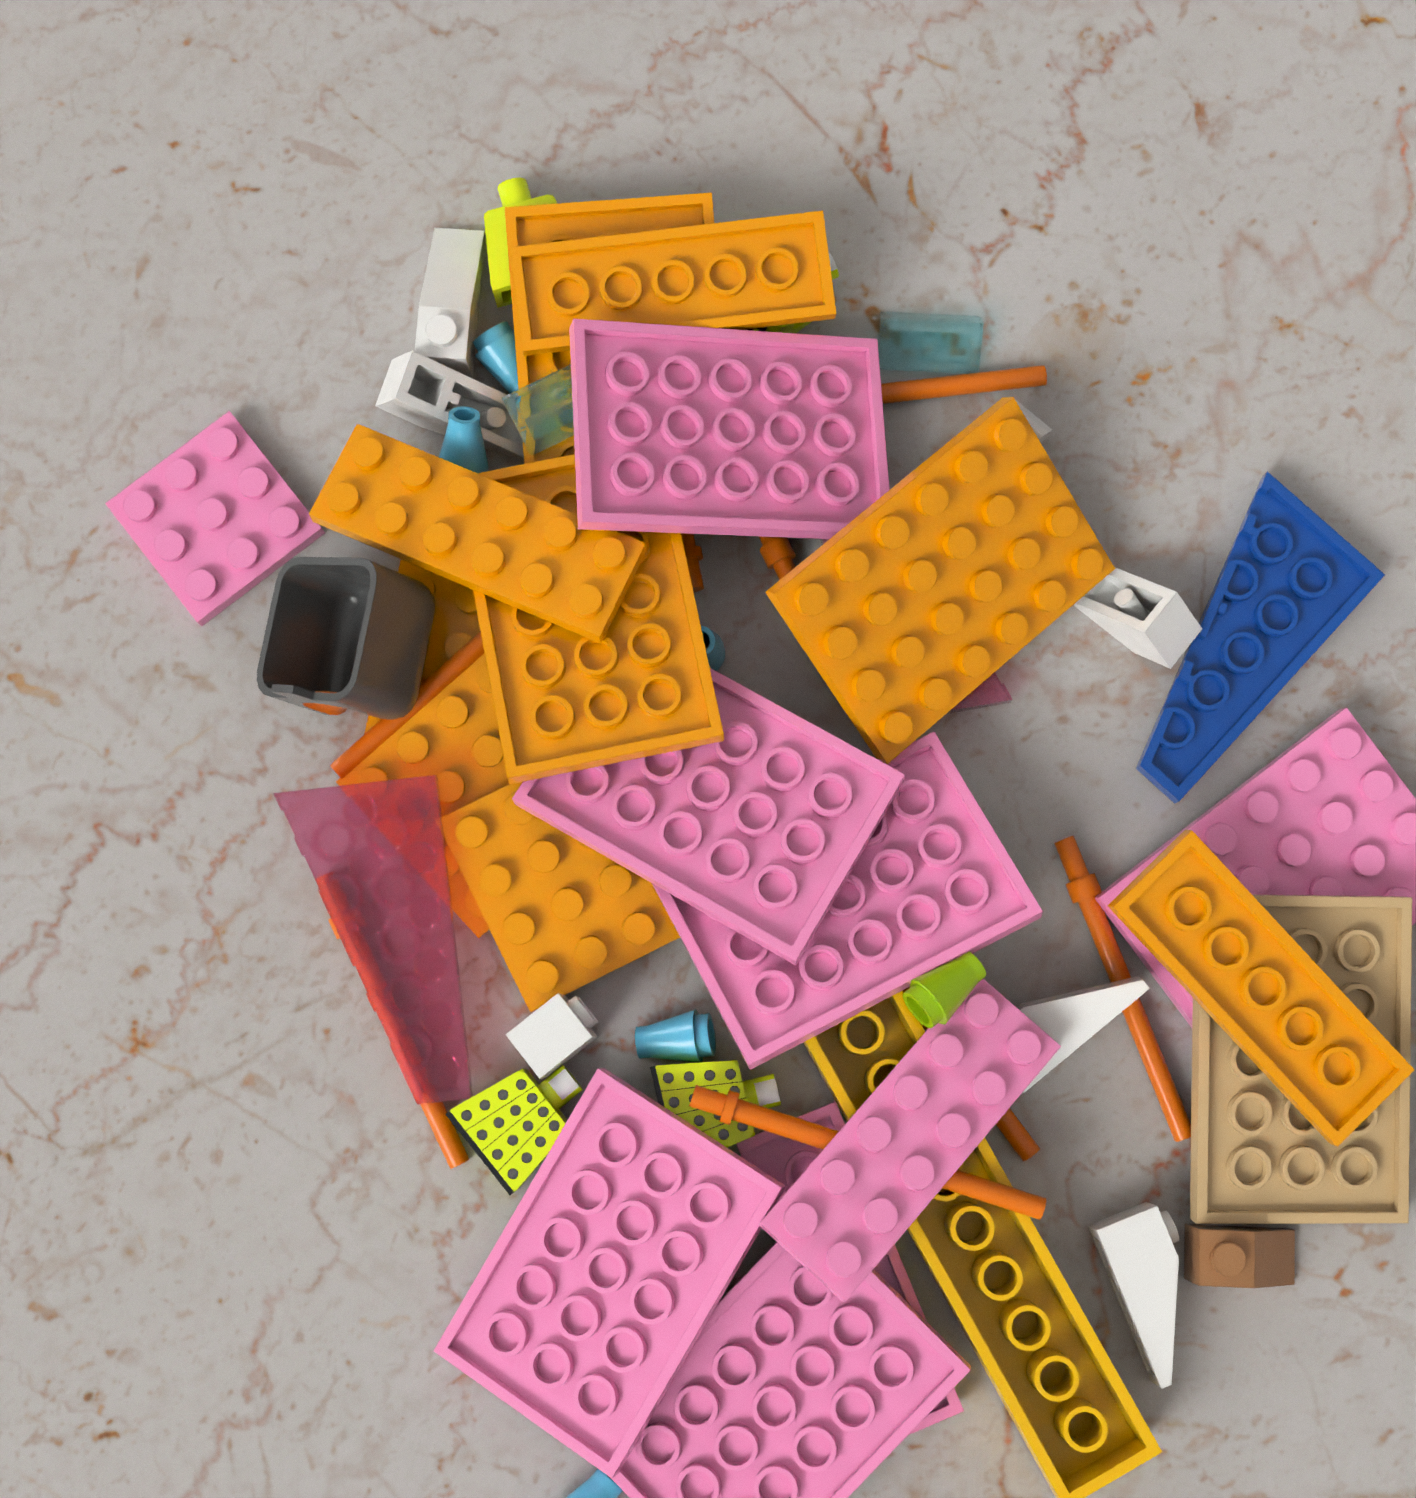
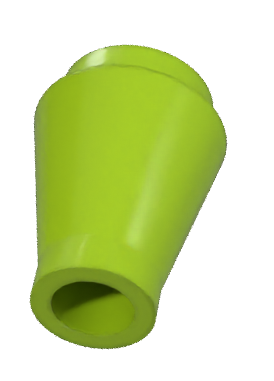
(941, 991)

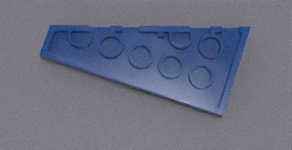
(1268, 614)

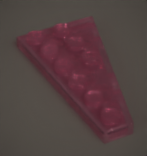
(389, 897)

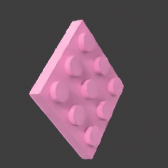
(215, 518)

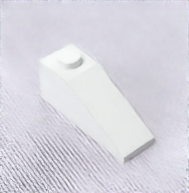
(451, 299)
(427, 391)
(1080, 1014)
(1144, 1276)

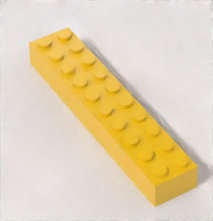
(1003, 1288)

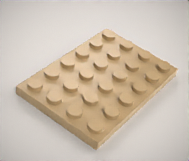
(1250, 1144)

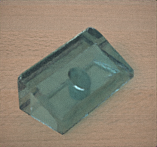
(929, 342)
(543, 410)

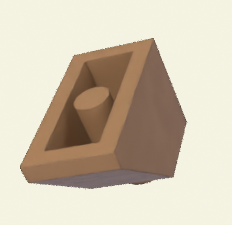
(1239, 1256)

